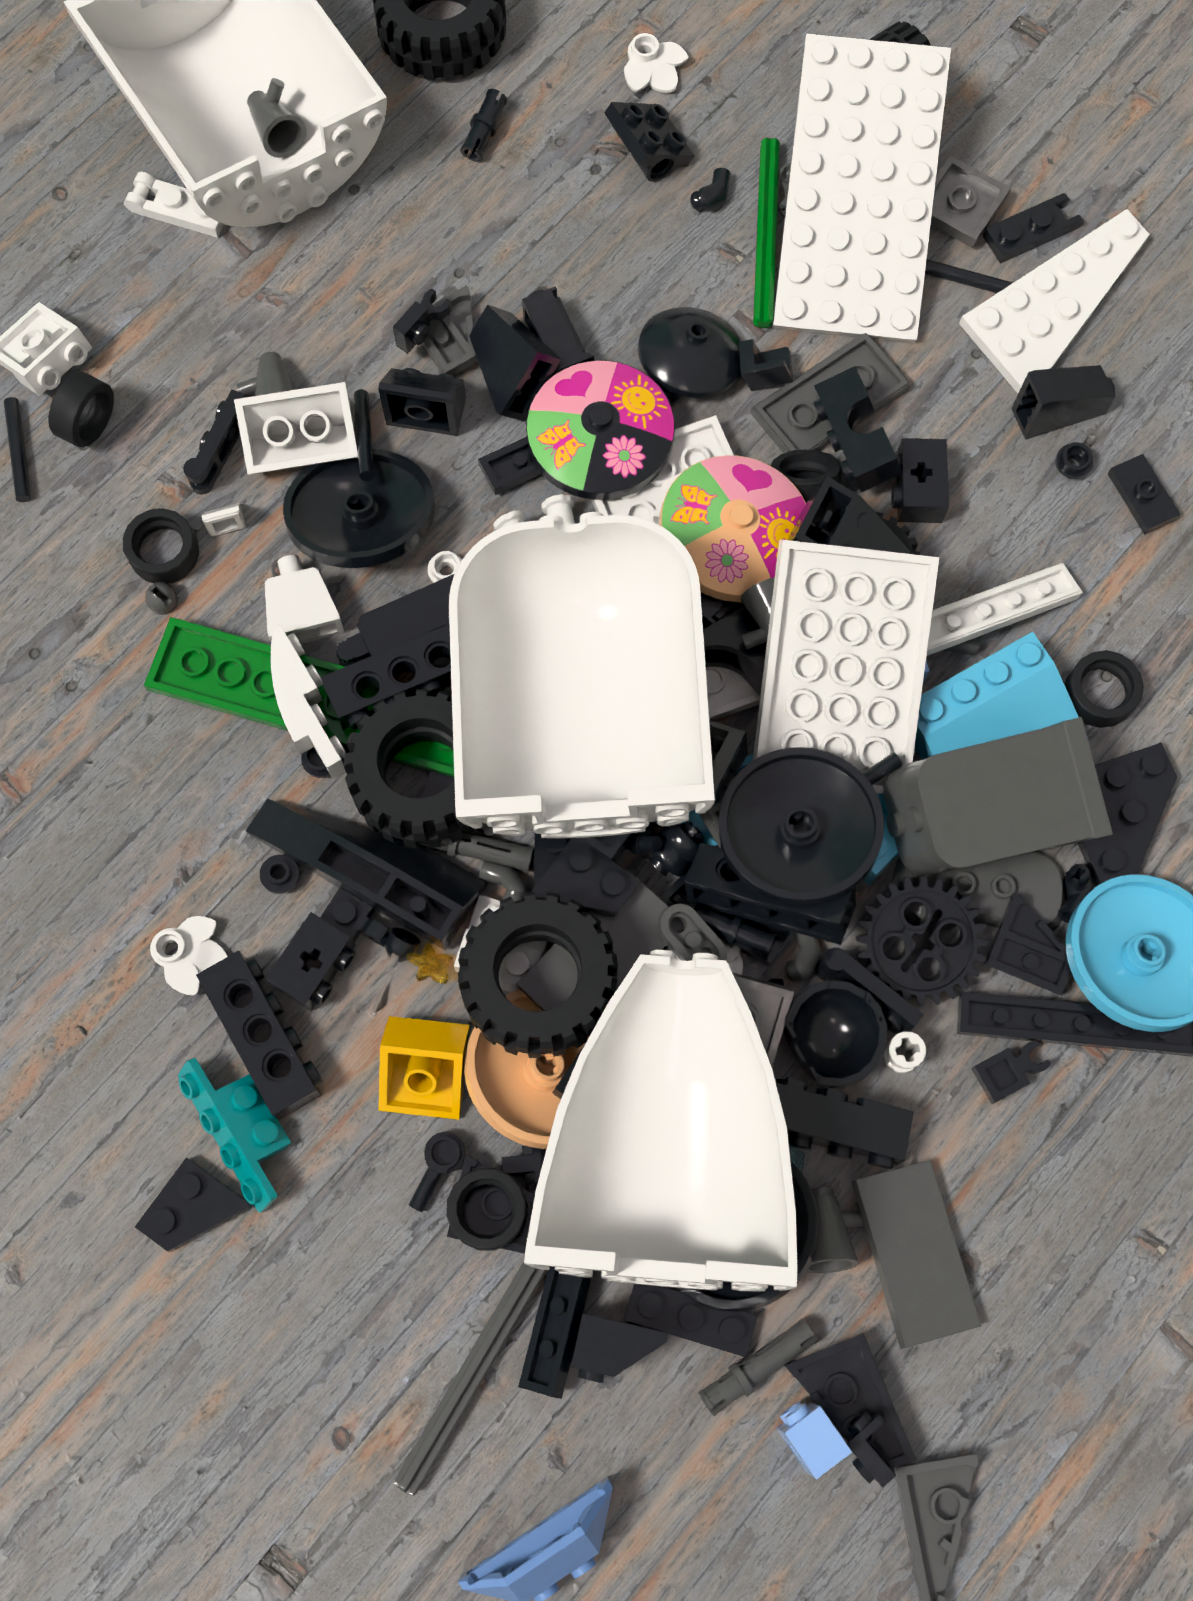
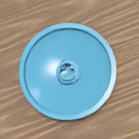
(1135, 951)

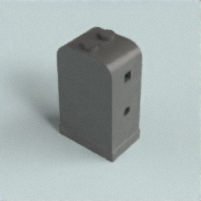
(996, 800)

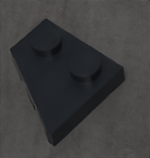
(189, 1206)

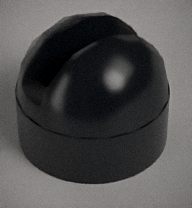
(401, 943)

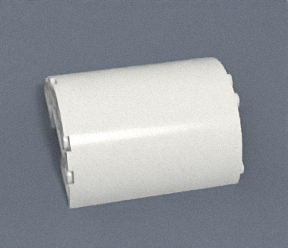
(190, 81)

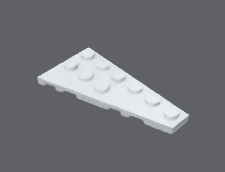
(1044, 310)

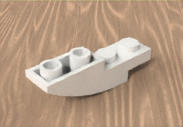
(298, 698)

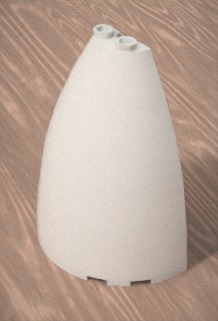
(670, 1142)

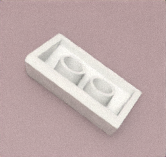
(296, 428)

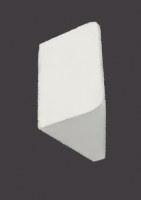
(224, 520)

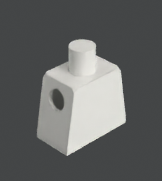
(300, 603)

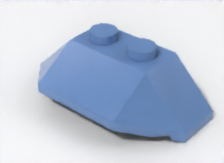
(546, 1552)

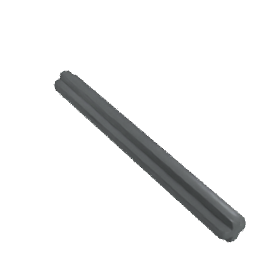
(468, 1379)

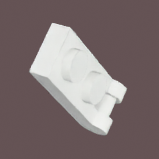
(171, 205)

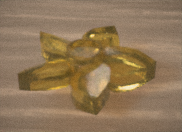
(430, 964)

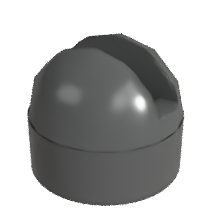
(156, 603)

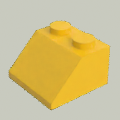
(422, 1067)

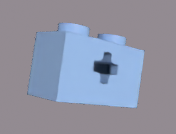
(812, 1438)

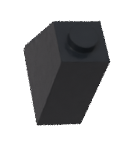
(511, 361)
(1061, 398)

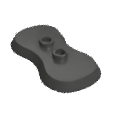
(991, 884)

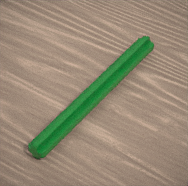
(766, 233)

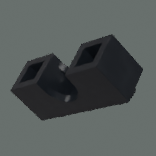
(869, 455)

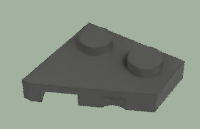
(449, 338)

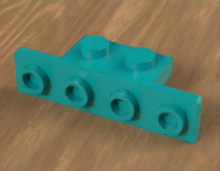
(240, 1127)

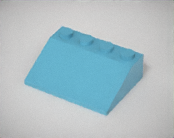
(994, 700)

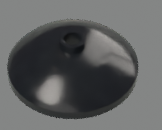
(690, 352)

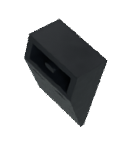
(843, 519)

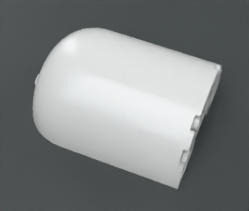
(579, 679)

